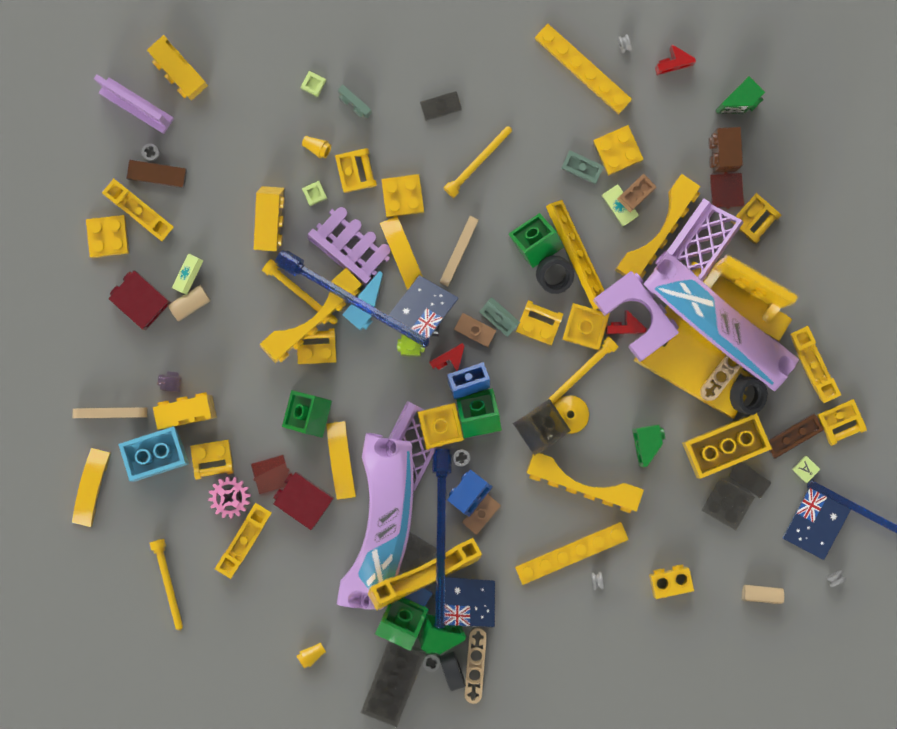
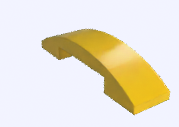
(137, 209)
(401, 250)
(814, 365)
(340, 460)
(89, 487)
(243, 541)

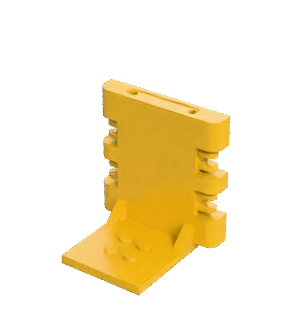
(692, 358)

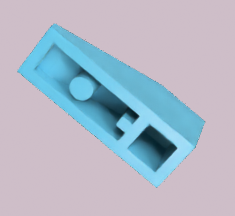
(369, 295)

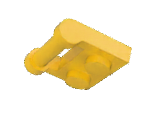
(349, 172)
(751, 213)
(537, 329)
(318, 352)
(839, 416)
(211, 452)

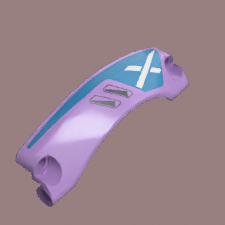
(720, 322)
(390, 511)

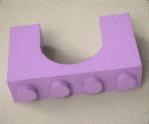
(630, 289)

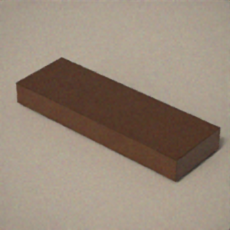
(156, 173)
(795, 435)

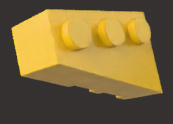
(177, 68)
(269, 218)
(184, 411)

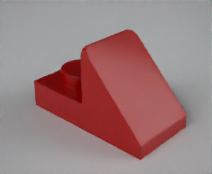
(679, 61)
(631, 326)
(453, 355)

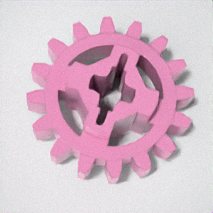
(219, 489)

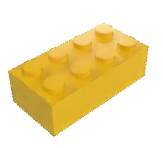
(726, 445)

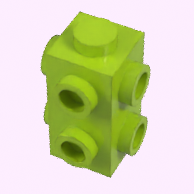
(409, 347)

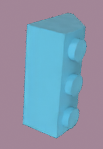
(153, 454)

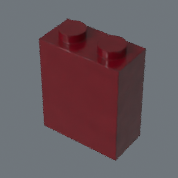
(139, 300)
(302, 500)

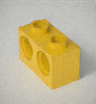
(671, 587)

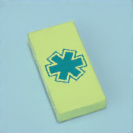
(617, 208)
(187, 274)

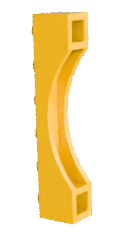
(679, 195)
(281, 342)
(622, 494)
(418, 578)

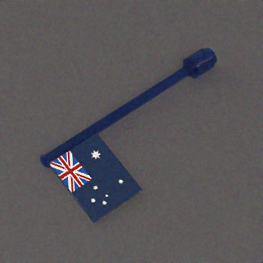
(414, 315)
(821, 519)
(457, 599)

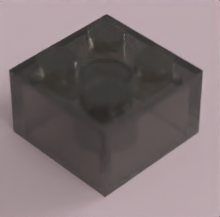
(541, 427)

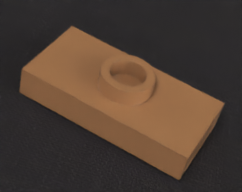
(636, 193)
(475, 330)
(481, 514)

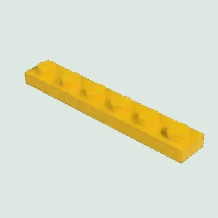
(583, 68)
(575, 250)
(571, 553)

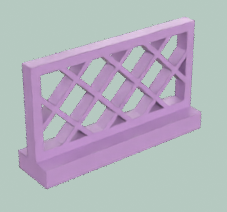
(134, 104)
(691, 231)
(399, 431)

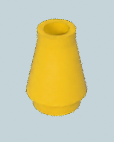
(319, 147)
(310, 655)

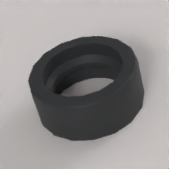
(547, 263)
(758, 401)
(452, 671)

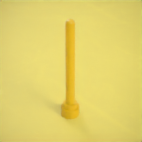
(453, 187)
(271, 269)
(608, 347)
(159, 547)

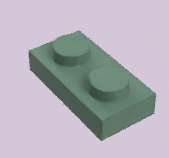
(360, 108)
(582, 167)
(499, 317)

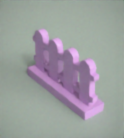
(339, 243)

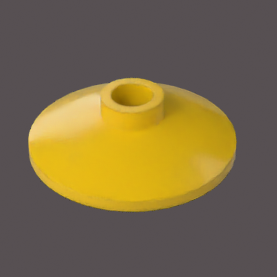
(580, 411)

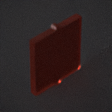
(727, 190)
(270, 474)

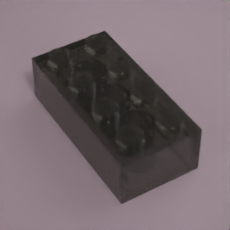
(393, 683)

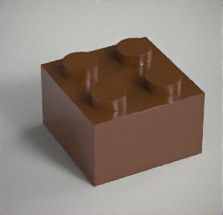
(726, 150)

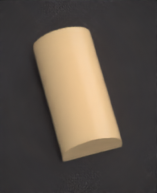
(189, 303)
(763, 594)

